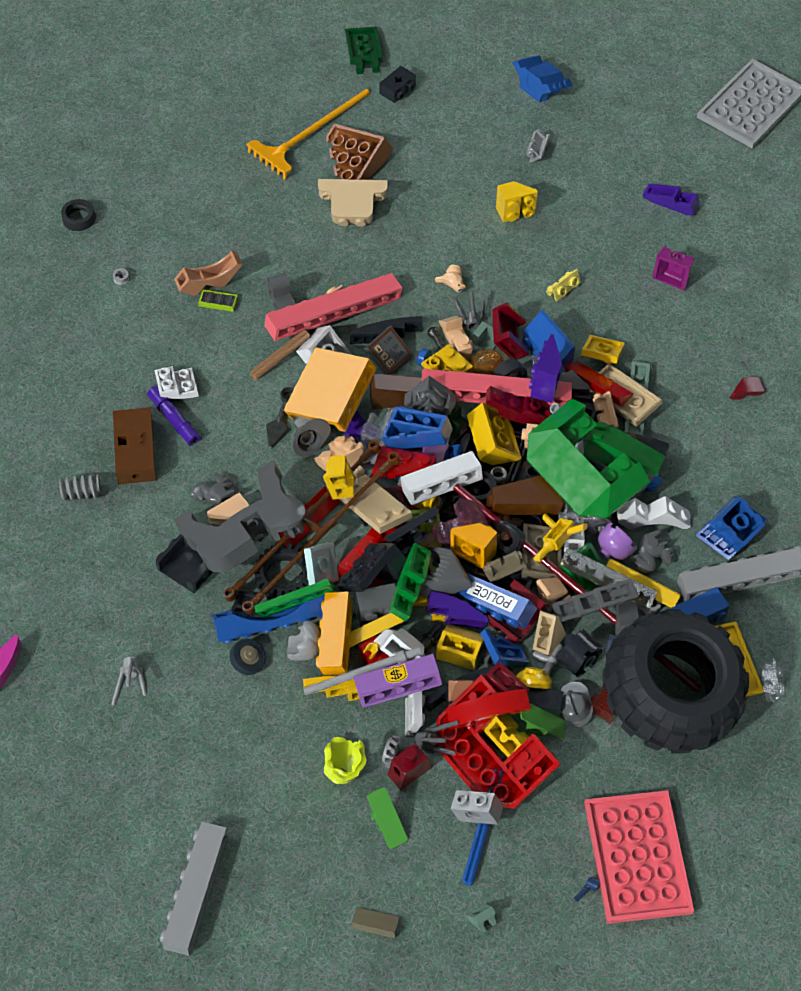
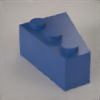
(416, 429)

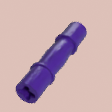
(174, 416)

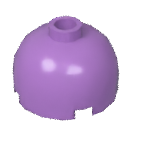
(615, 543)

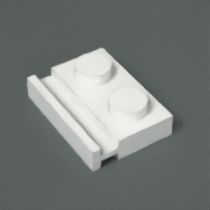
(413, 713)

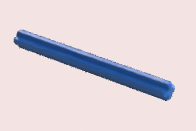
(477, 846)

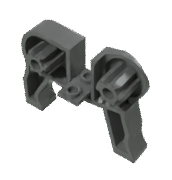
(235, 538)

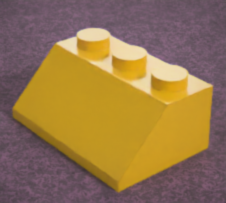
(493, 436)

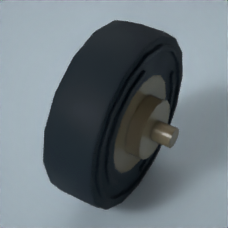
(247, 656)

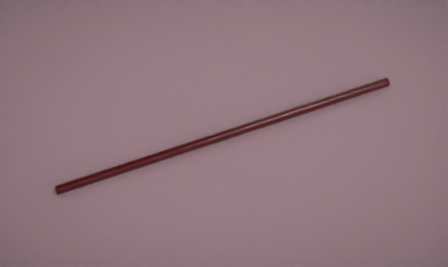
(575, 586)

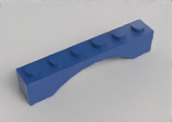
(233, 624)

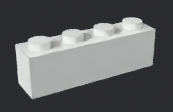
(441, 477)

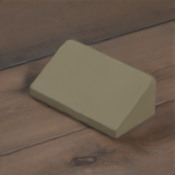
(375, 922)

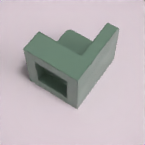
(484, 336)

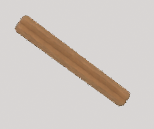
(280, 354)

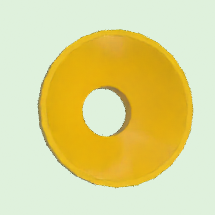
(535, 678)

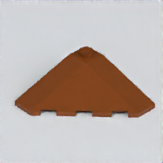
(357, 152)

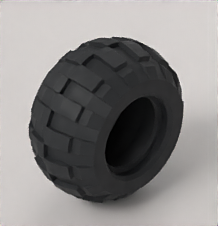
(652, 712)

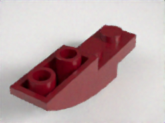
(515, 409)

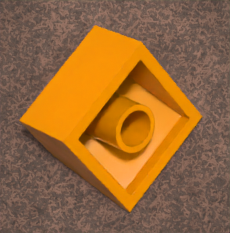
(474, 543)

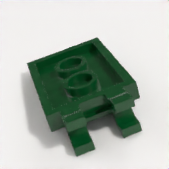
(364, 48)

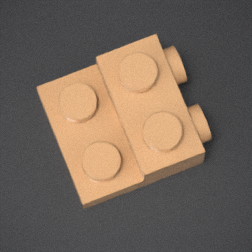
(341, 446)

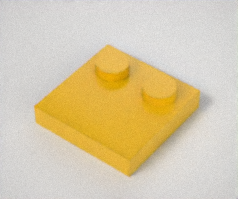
(603, 349)

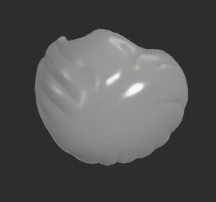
(305, 644)

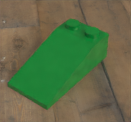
(608, 443)

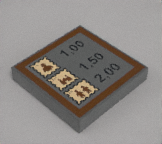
(388, 351)

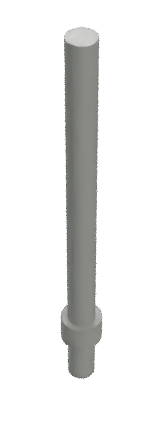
(400, 657)

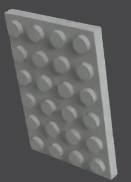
(751, 103)

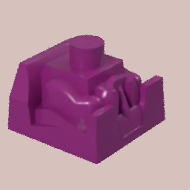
(673, 268)

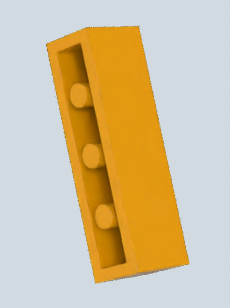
(335, 633)

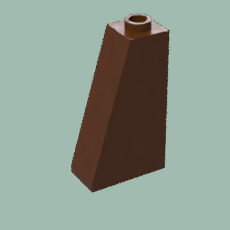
(390, 390)
(525, 497)

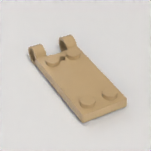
(377, 505)

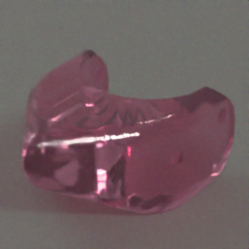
(468, 513)

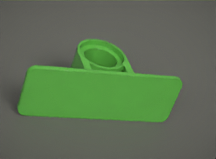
(543, 722)
(386, 818)

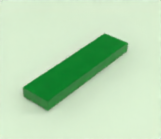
(295, 598)

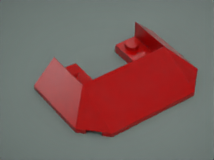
(478, 759)

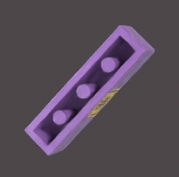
(397, 680)

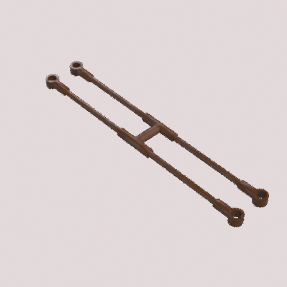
(321, 530)

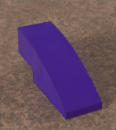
(672, 198)
(455, 611)

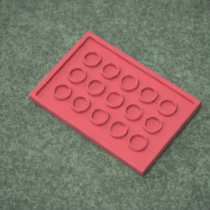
(638, 857)

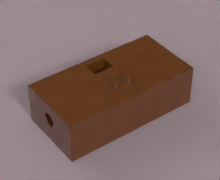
(134, 446)

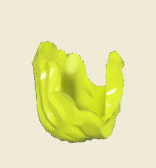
(344, 755)

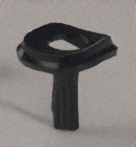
(511, 527)

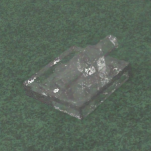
(372, 432)

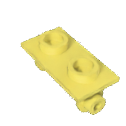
(565, 285)

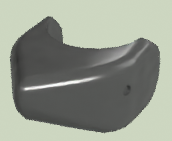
(448, 577)

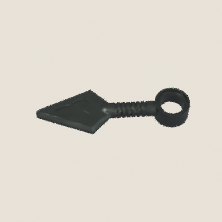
(278, 428)

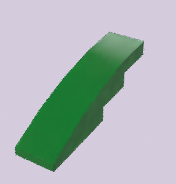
(409, 582)

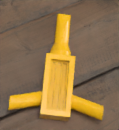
(557, 535)

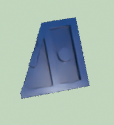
(504, 651)

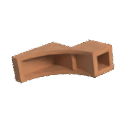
(218, 275)

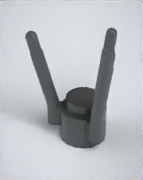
(472, 319)
(429, 739)

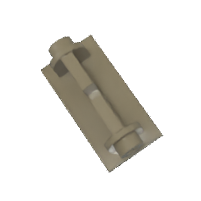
(498, 569)

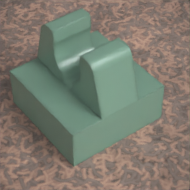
(480, 915)

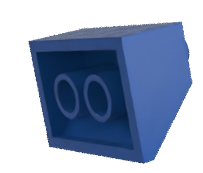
(540, 330)

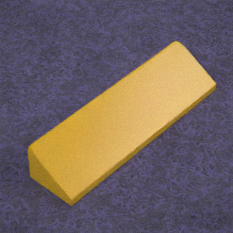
(664, 594)
(374, 628)

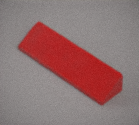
(599, 382)
(323, 510)

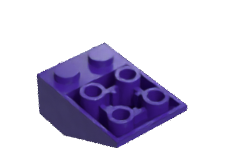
(546, 372)

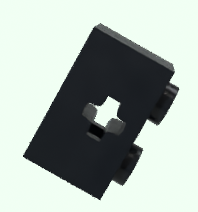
(397, 84)

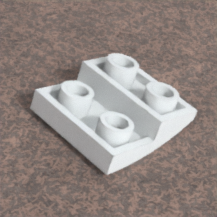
(176, 384)

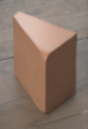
(457, 687)

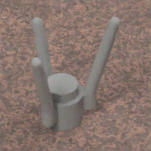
(130, 670)

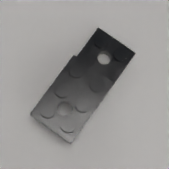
(381, 561)

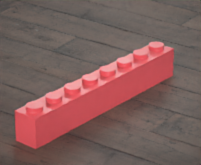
(332, 306)
(473, 387)

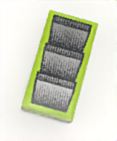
(218, 300)

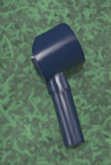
(592, 883)

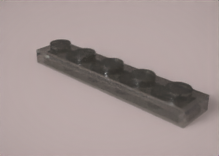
(604, 575)

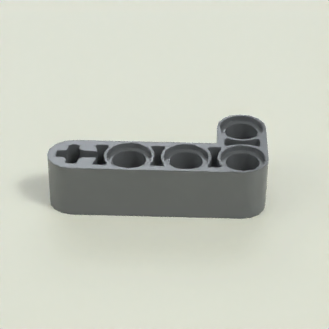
(280, 292)

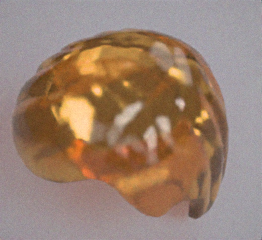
(486, 361)

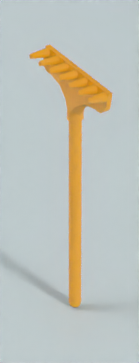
(275, 155)

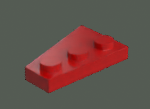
(409, 462)

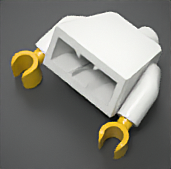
(394, 641)

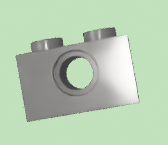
(477, 807)

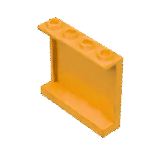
(331, 387)

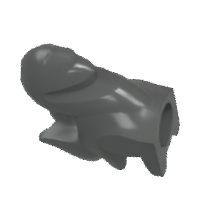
(214, 494)
(651, 549)

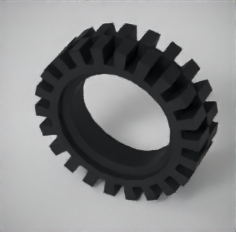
(281, 554)

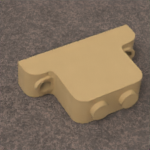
(352, 199)

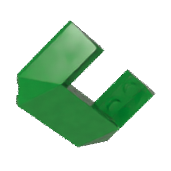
(571, 475)

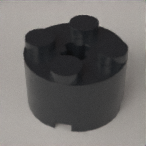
(579, 652)

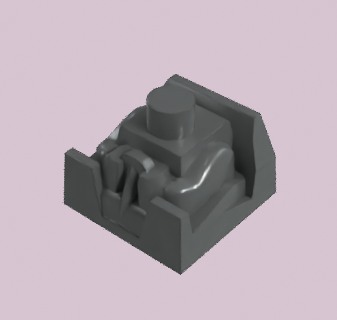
(431, 397)

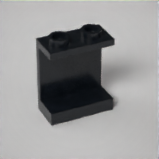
(183, 565)

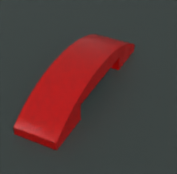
(488, 707)

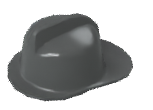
(310, 437)
(576, 704)

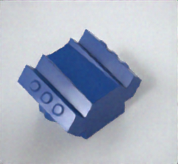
(540, 78)
(732, 527)

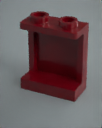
(505, 331)
(519, 634)

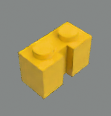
(505, 734)

